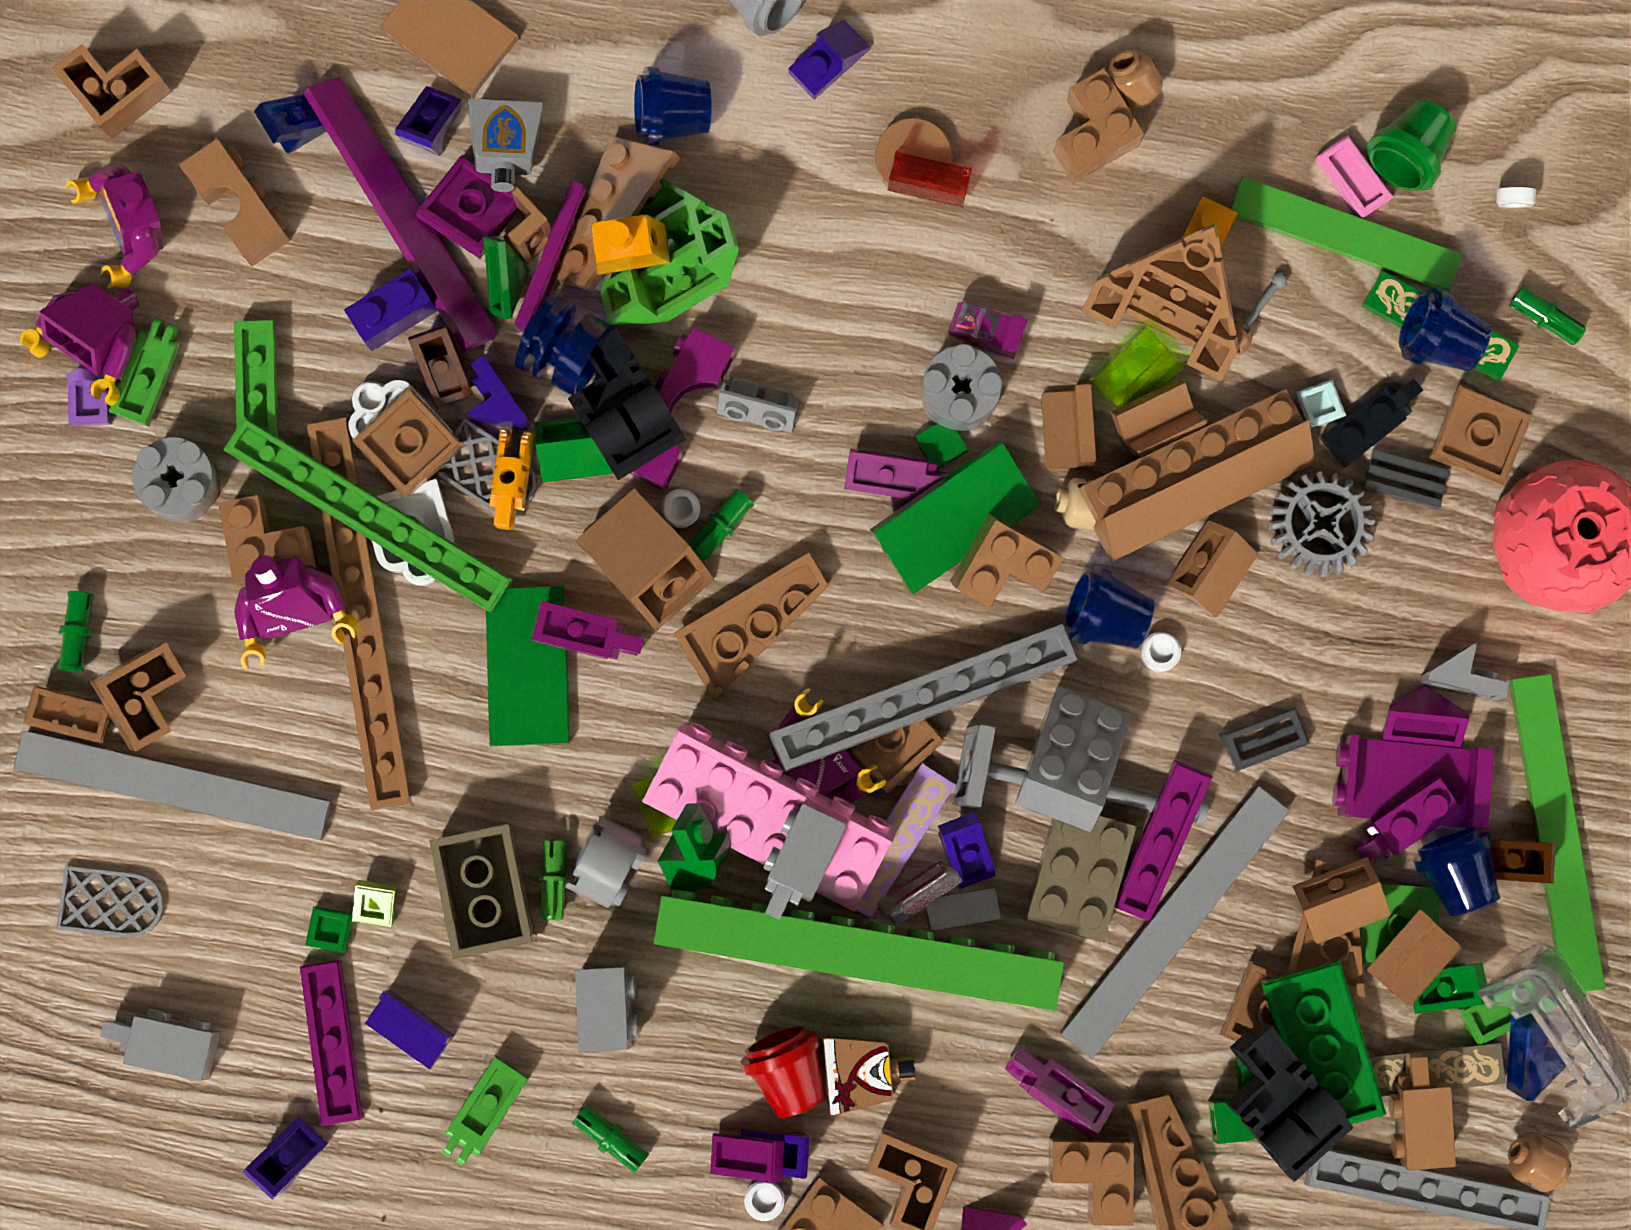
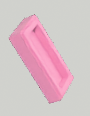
(1354, 177)

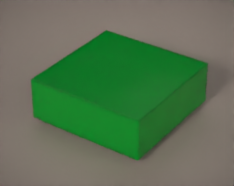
(940, 445)
(329, 929)

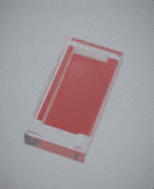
(919, 892)

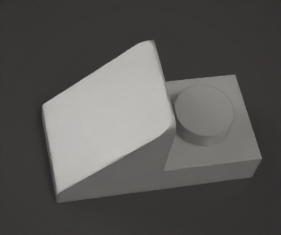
(1456, 676)

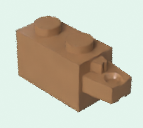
(1422, 1117)

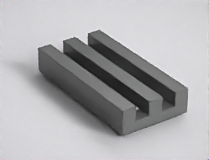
(1438, 488)
(1233, 751)

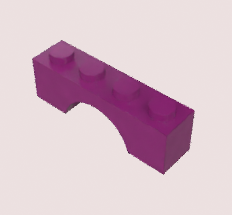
(699, 365)

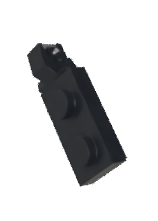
(1370, 422)

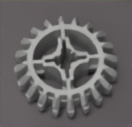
(1332, 538)

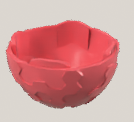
(1540, 540)

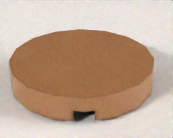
(913, 137)

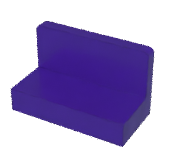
(409, 1029)

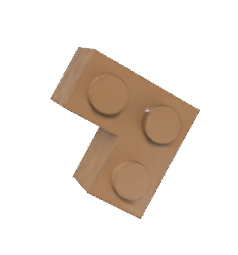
(116, 96)
(1105, 128)
(250, 536)
(1001, 552)
(129, 692)
(1107, 1170)
(920, 1172)

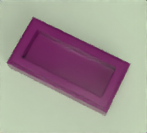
(747, 1157)

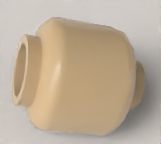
(1073, 507)

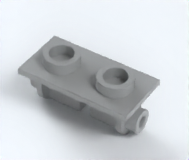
(740, 403)

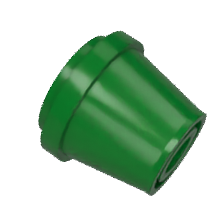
(1413, 146)

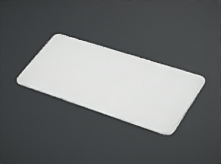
(963, 909)

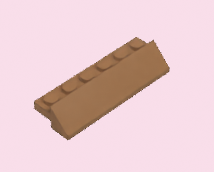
(1199, 475)

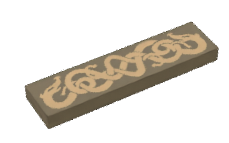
(1455, 1065)

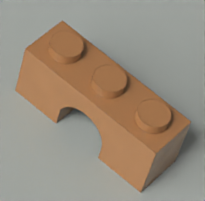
(217, 174)

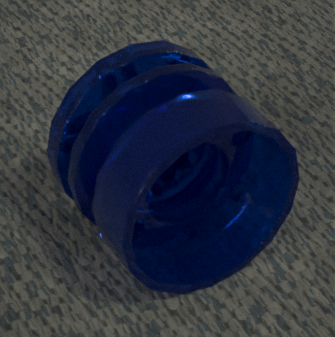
(556, 342)

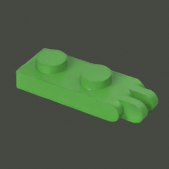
(147, 373)
(484, 1109)

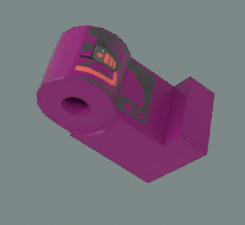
(987, 329)

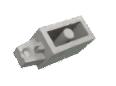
(802, 859)
(166, 1045)

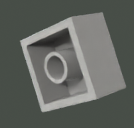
(605, 1008)

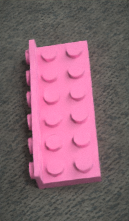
(753, 803)

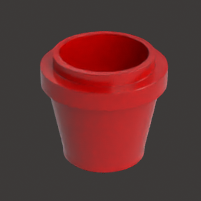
(787, 1070)

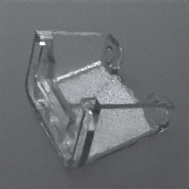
(1544, 985)

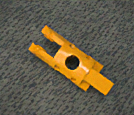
(511, 496)

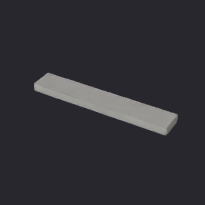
(1430, 1190)

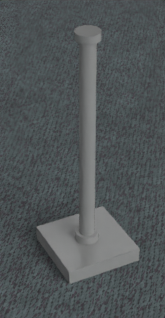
(977, 768)

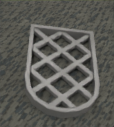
(459, 484)
(64, 899)

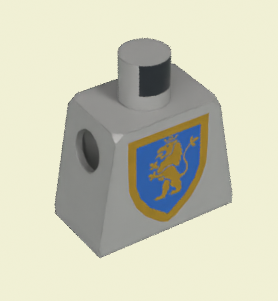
(504, 138)

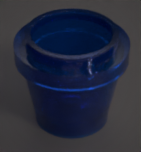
(670, 106)
(1443, 332)
(1107, 611)
(1460, 870)

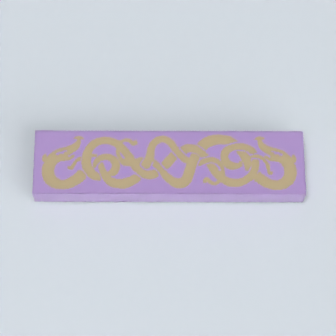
(910, 822)

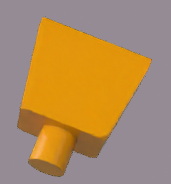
(628, 244)

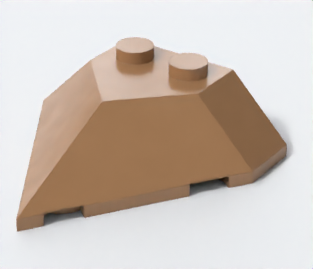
(1178, 293)

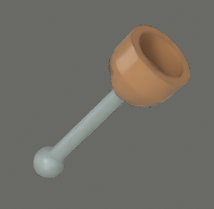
(1243, 329)

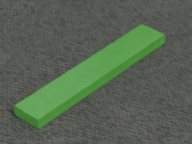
(1345, 234)

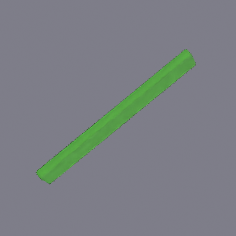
(368, 515)
(1556, 823)

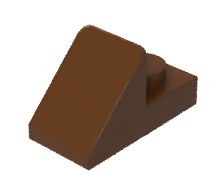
(440, 365)
(1524, 860)

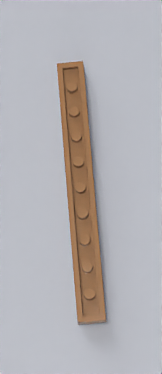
(367, 652)

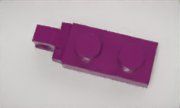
(890, 474)
(583, 632)
(1408, 820)
(1061, 1092)

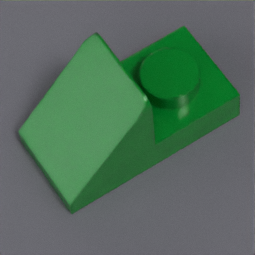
(1453, 988)

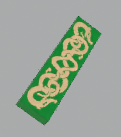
(1393, 298)

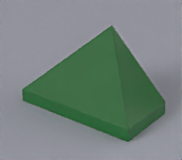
(504, 276)

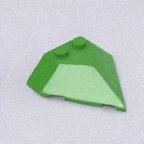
(701, 261)

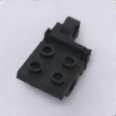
(624, 409)
(1285, 1104)

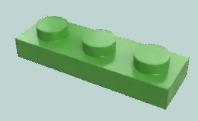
(256, 373)

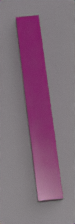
(398, 213)

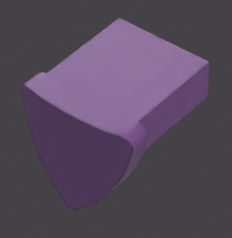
(82, 406)

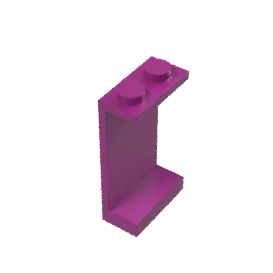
(1384, 772)

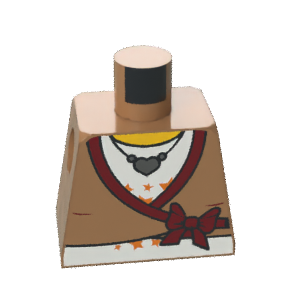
(862, 1073)

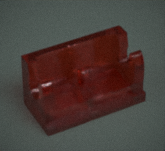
(929, 179)

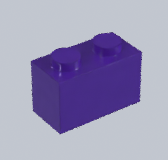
(390, 310)

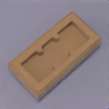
(67, 714)

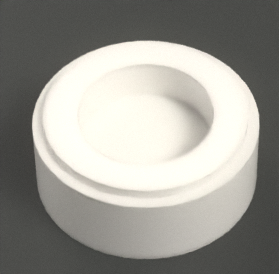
(1516, 197)
(681, 509)
(1160, 652)
(764, 1200)

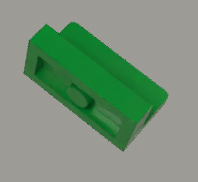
(567, 451)

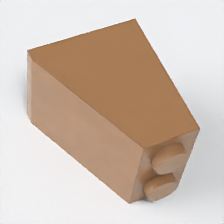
(645, 559)

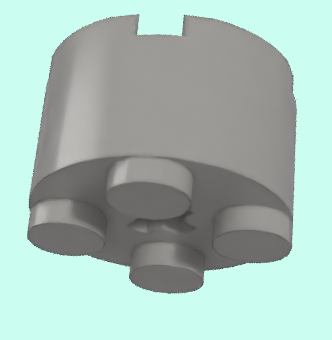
(961, 366)
(160, 463)
(606, 862)

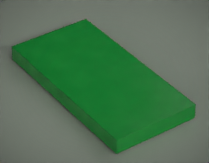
(941, 523)
(524, 676)
(1322, 1030)

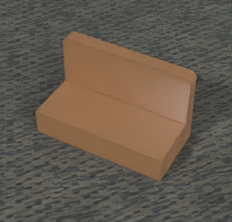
(533, 232)
(1157, 419)
(1068, 429)
(1213, 567)
(1342, 900)
(1414, 958)

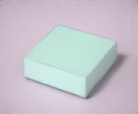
(1320, 404)

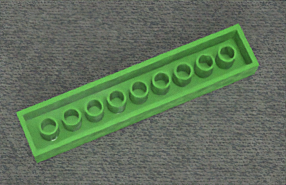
(859, 952)

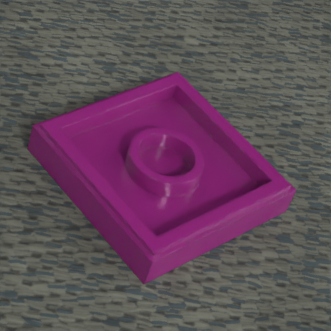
(467, 207)

